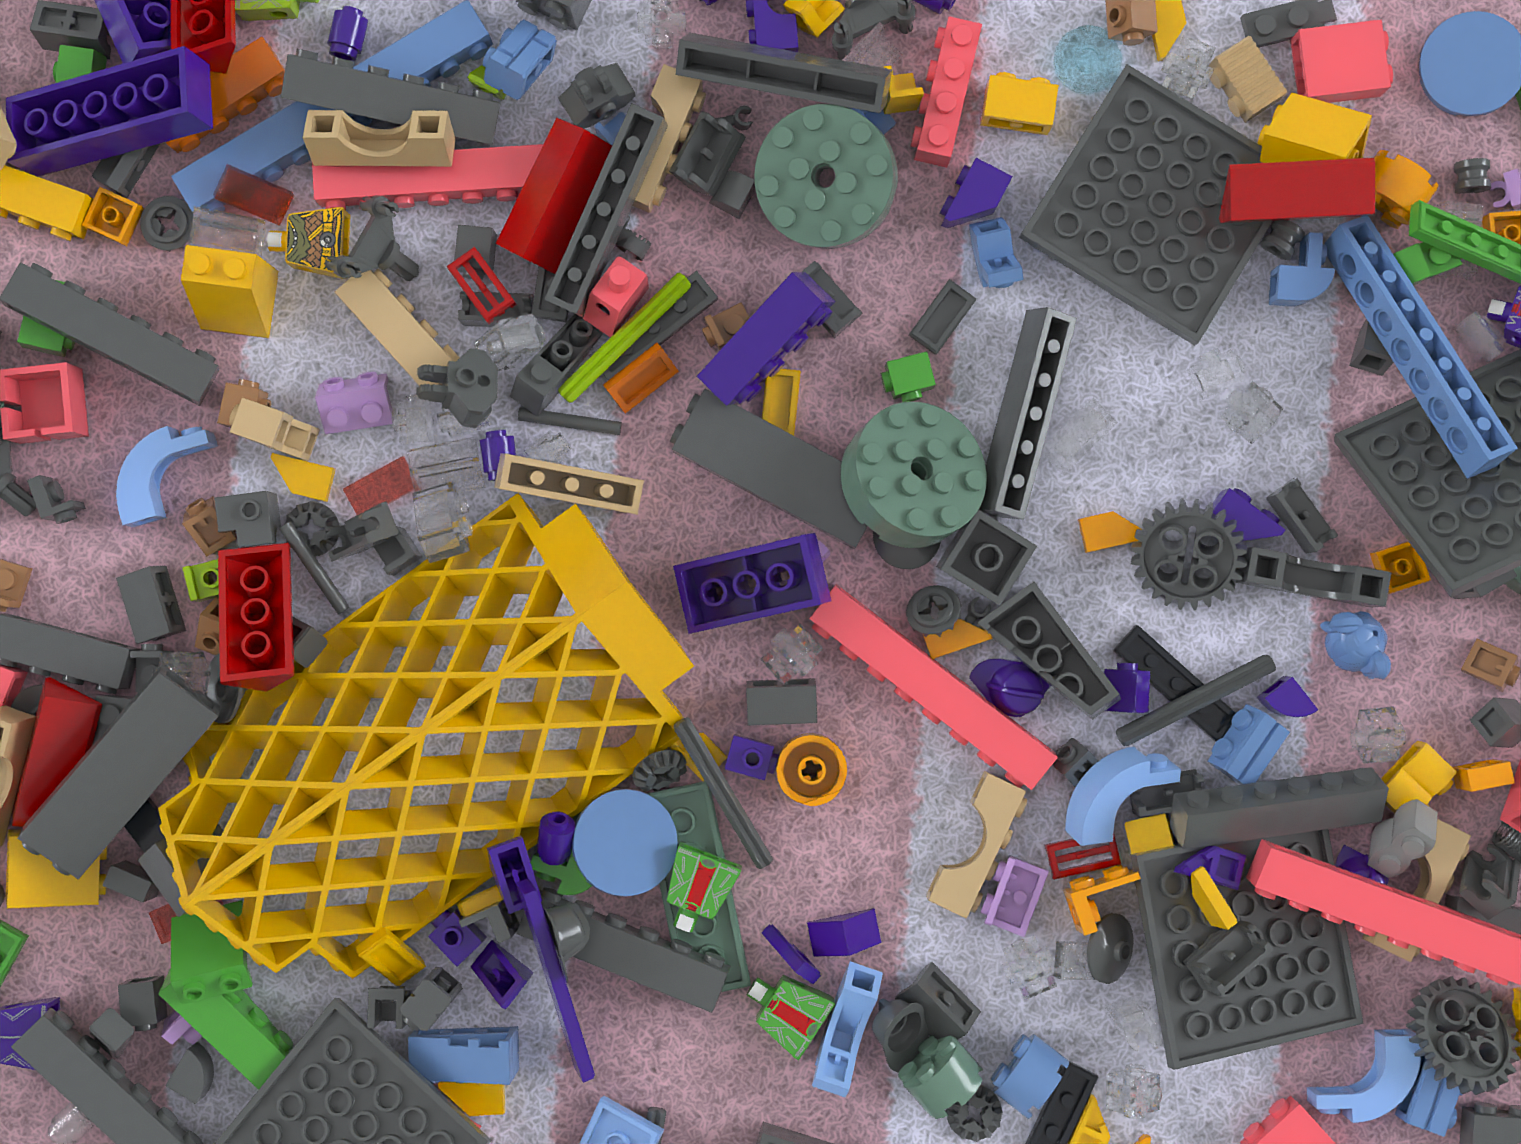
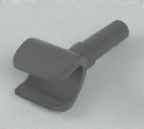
(734, 119)
(973, 615)

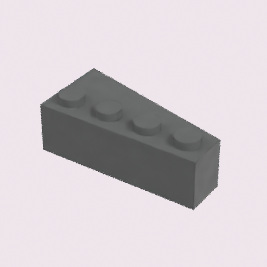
(1046, 645)

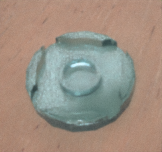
(1087, 70)

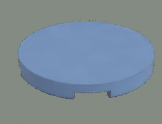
(1471, 64)
(624, 843)

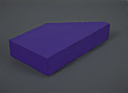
(1221, 864)
(791, 954)

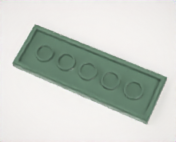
(697, 825)

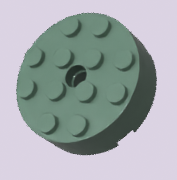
(791, 169)
(913, 474)

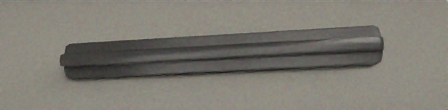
(1195, 700)
(723, 793)

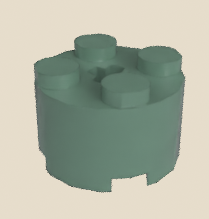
(941, 1075)

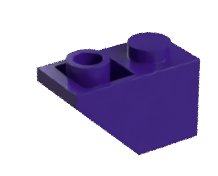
(978, 195)
(1249, 519)

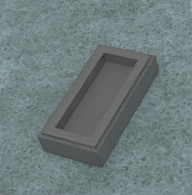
(942, 317)

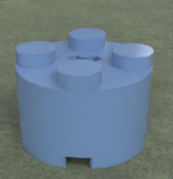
(1030, 1074)

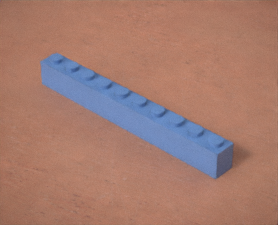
(278, 141)

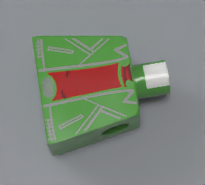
(699, 884)
(791, 1012)

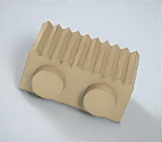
(1246, 79)

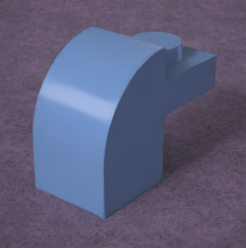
(994, 253)
(1304, 282)

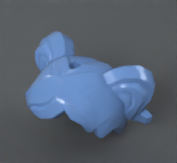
(1357, 644)

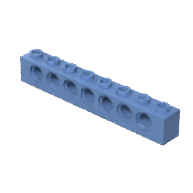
(1418, 347)

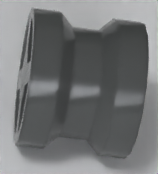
(1472, 176)
(1282, 239)

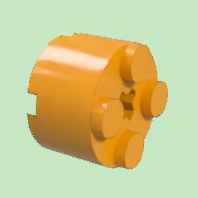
(1399, 186)
(829, 777)

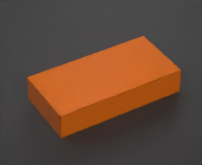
(641, 378)

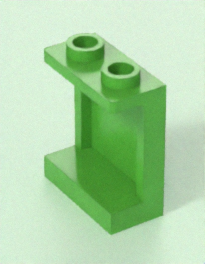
(205, 961)

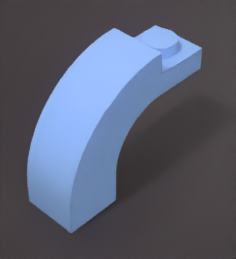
(143, 469)
(1107, 785)
(845, 1028)
(1382, 1087)

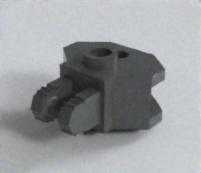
(596, 95)
(466, 386)

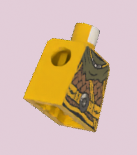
(312, 239)

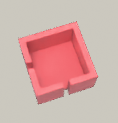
(49, 400)

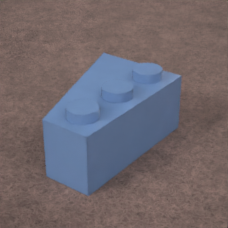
(466, 1054)

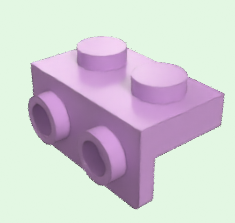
(354, 402)
(1015, 895)

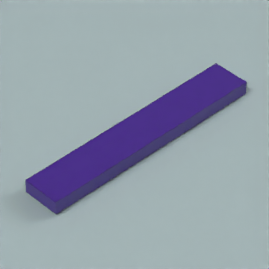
(555, 979)

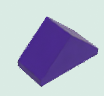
(510, 865)
(844, 933)
(501, 973)

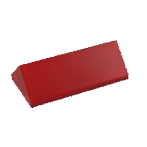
(205, 29)
(1299, 190)
(554, 195)
(255, 616)
(58, 741)

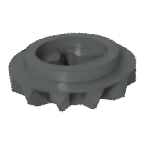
(153, 229)
(322, 517)
(920, 607)
(659, 770)
(990, 1116)

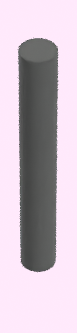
(571, 421)
(314, 567)

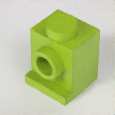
(199, 583)

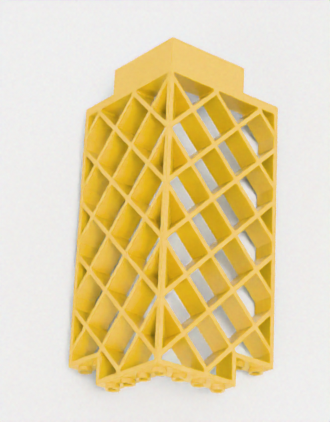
(391, 752)

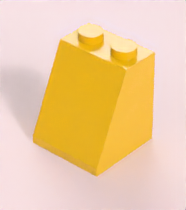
(1313, 131)
(230, 290)
(36, 883)

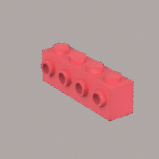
(948, 91)

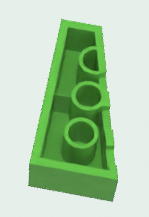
(235, 1030)

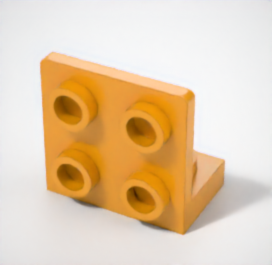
(1082, 909)

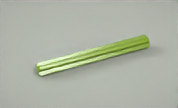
(624, 337)

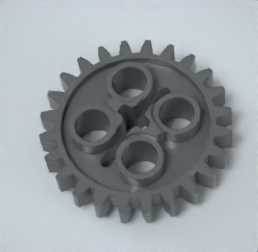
(1220, 559)
(1472, 1017)

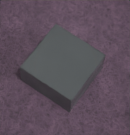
(131, 881)

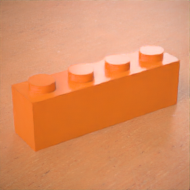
(249, 79)

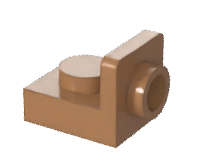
(724, 325)
(202, 525)
(13, 584)
(1492, 665)

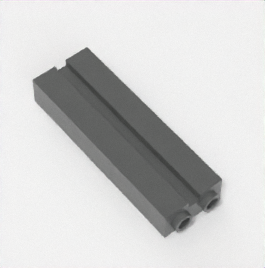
(767, 465)
(119, 773)

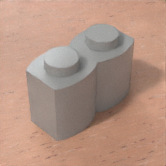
(1403, 838)

